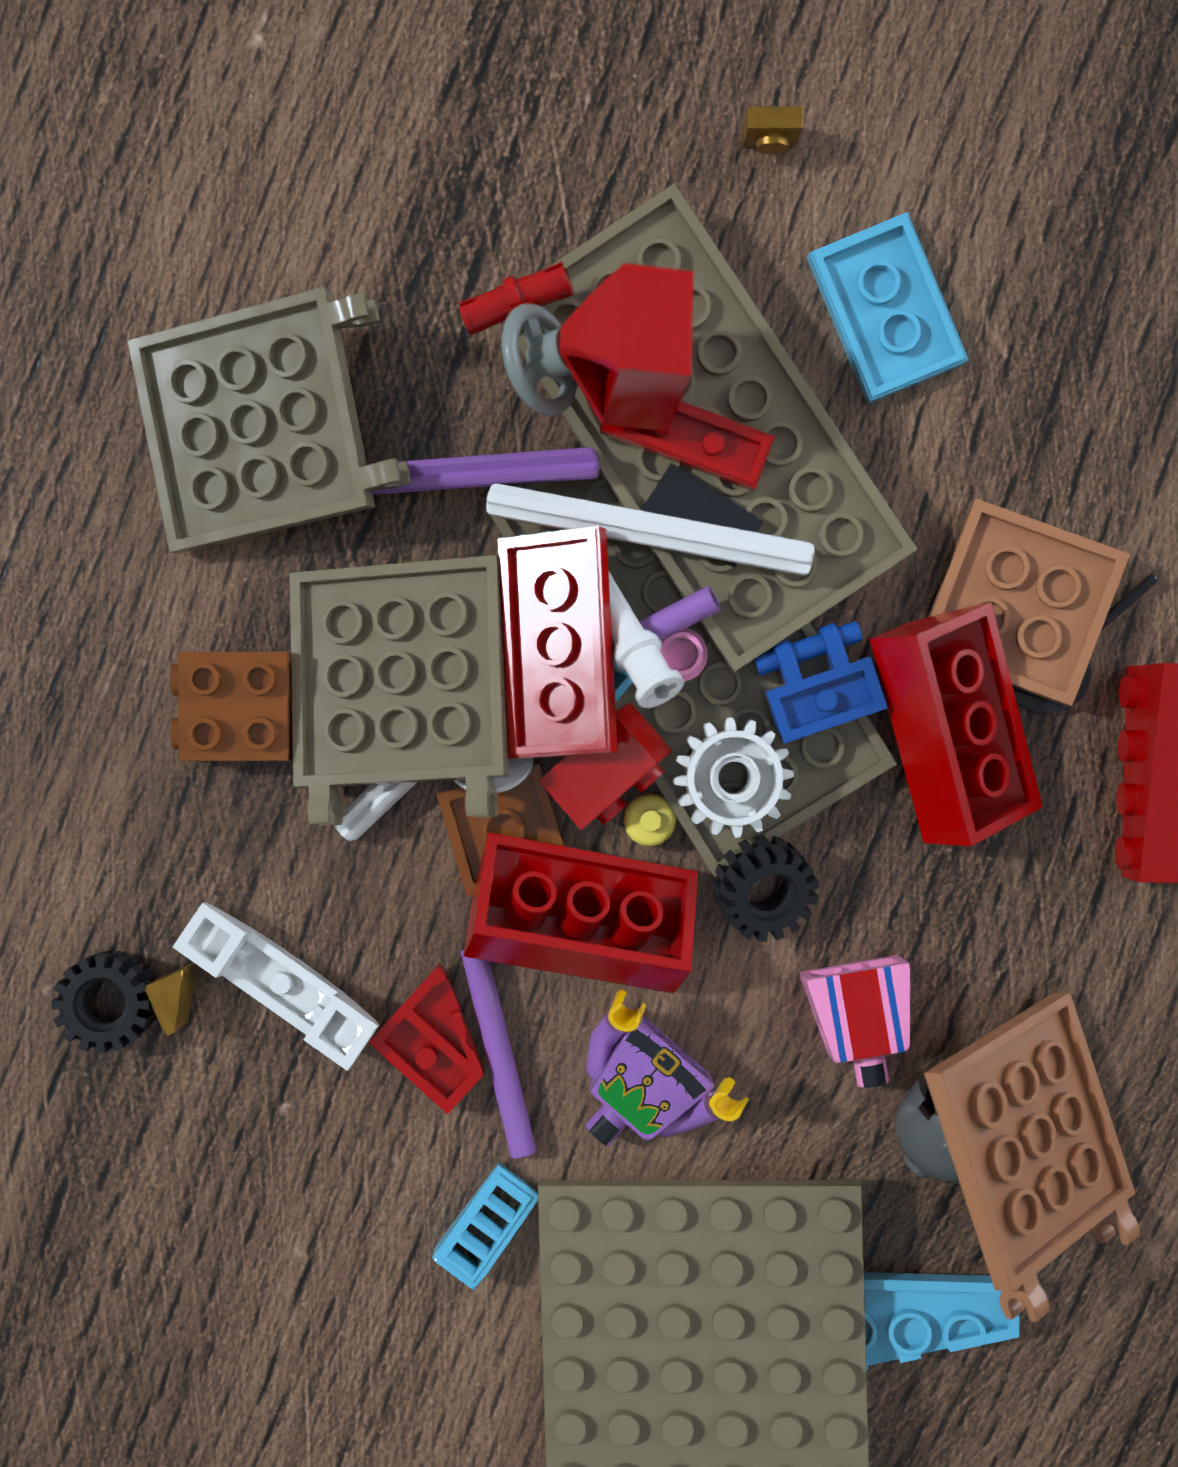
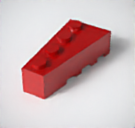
(1150, 774)

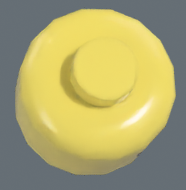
(649, 819)

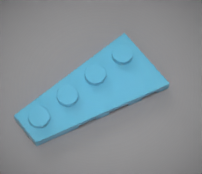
(931, 1313)

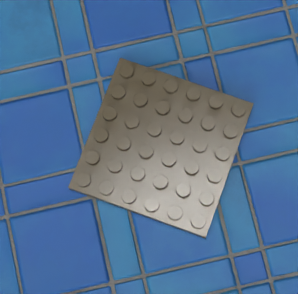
(703, 1323)

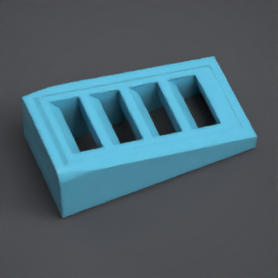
(457, 1262)

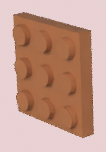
(1044, 590)

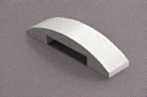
(279, 982)

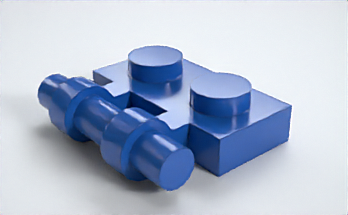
(824, 698)

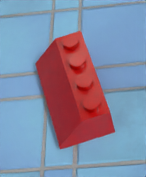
(957, 725)
(582, 914)

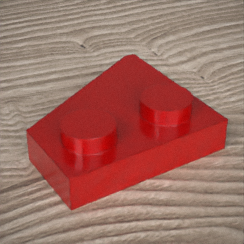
(432, 1042)

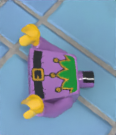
(649, 1081)

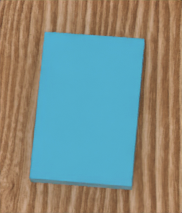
(887, 308)

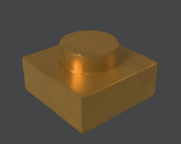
(772, 128)

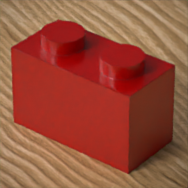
(593, 783)

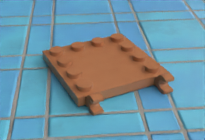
(1032, 1147)

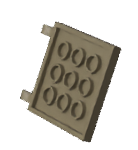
(257, 420)
(398, 680)

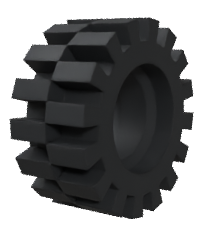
(781, 908)
(74, 1001)

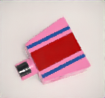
(862, 1013)

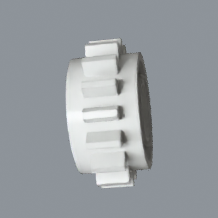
(762, 784)

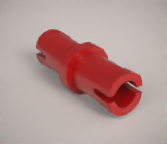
(495, 305)

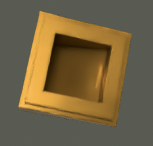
(172, 998)

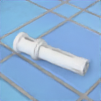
(640, 654)

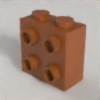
(232, 706)

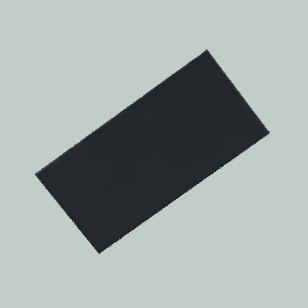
(690, 499)

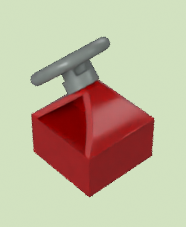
(620, 346)

